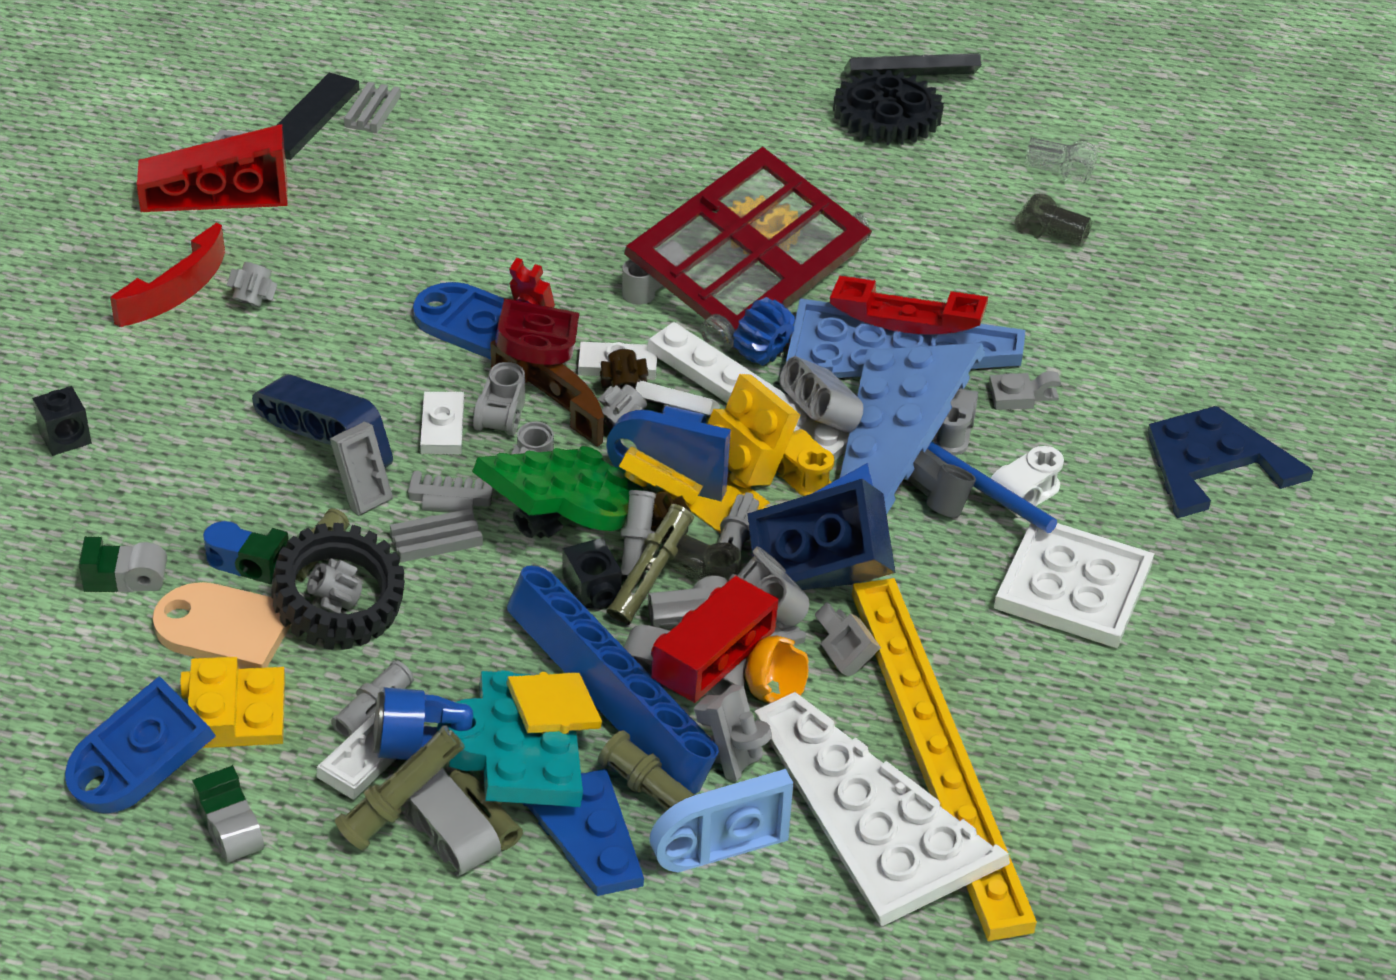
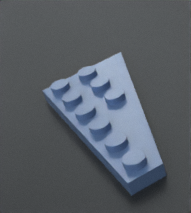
(841, 342)
(904, 405)

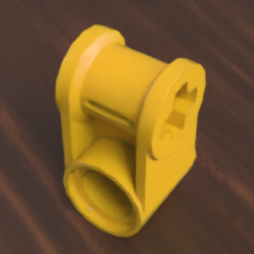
(805, 464)

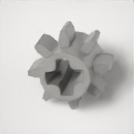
(252, 284)
(619, 402)
(334, 586)

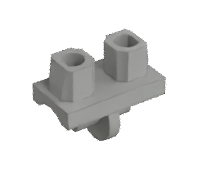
(733, 729)

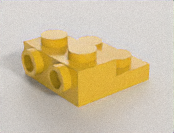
(759, 431)
(236, 703)

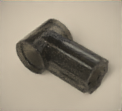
(1043, 216)
(705, 560)

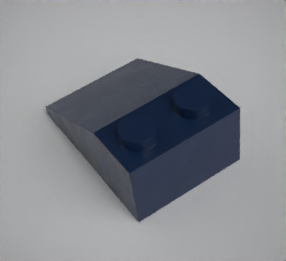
(827, 536)

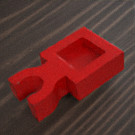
(528, 286)

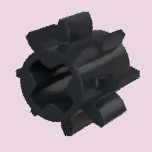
(538, 525)

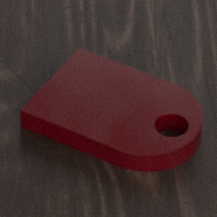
(536, 332)

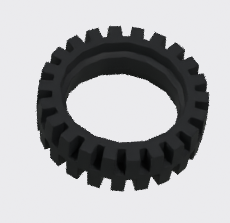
(343, 546)

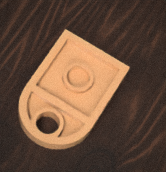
(220, 624)

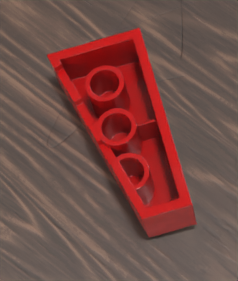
(217, 174)

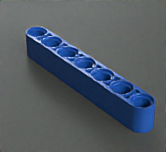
(612, 677)

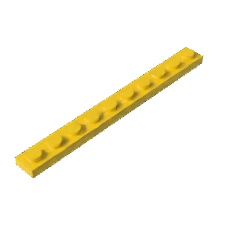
(940, 751)

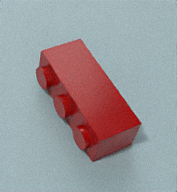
(713, 638)

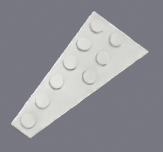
(878, 820)

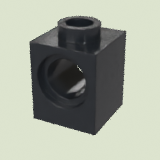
(62, 420)
(591, 573)

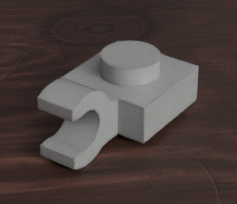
(1020, 392)
(848, 639)

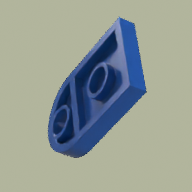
(465, 319)
(682, 444)
(136, 749)

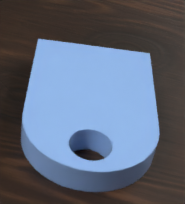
(724, 822)

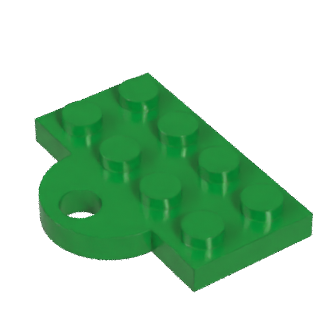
(562, 481)

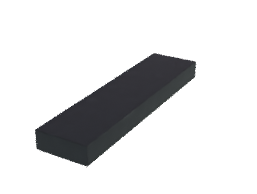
(915, 64)
(315, 111)

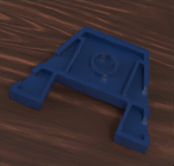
(1213, 443)

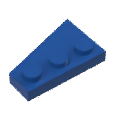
(594, 836)

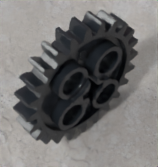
(888, 107)

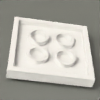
(1075, 582)

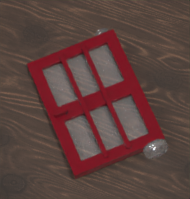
(746, 240)

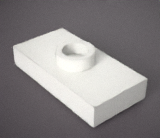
(593, 353)
(676, 398)
(442, 423)
(353, 763)

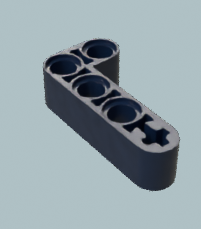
(318, 411)

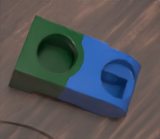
(243, 551)

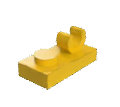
(645, 469)

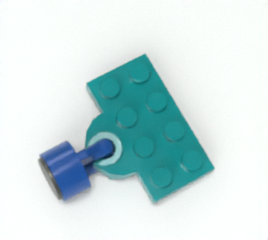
(515, 763)

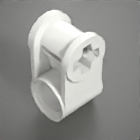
(1032, 475)

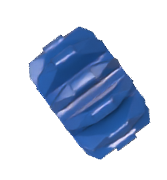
(764, 331)

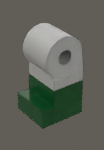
(121, 567)
(227, 814)

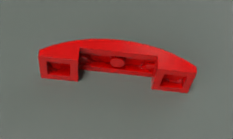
(146, 300)
(906, 314)

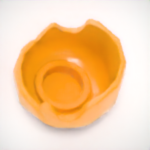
(778, 661)

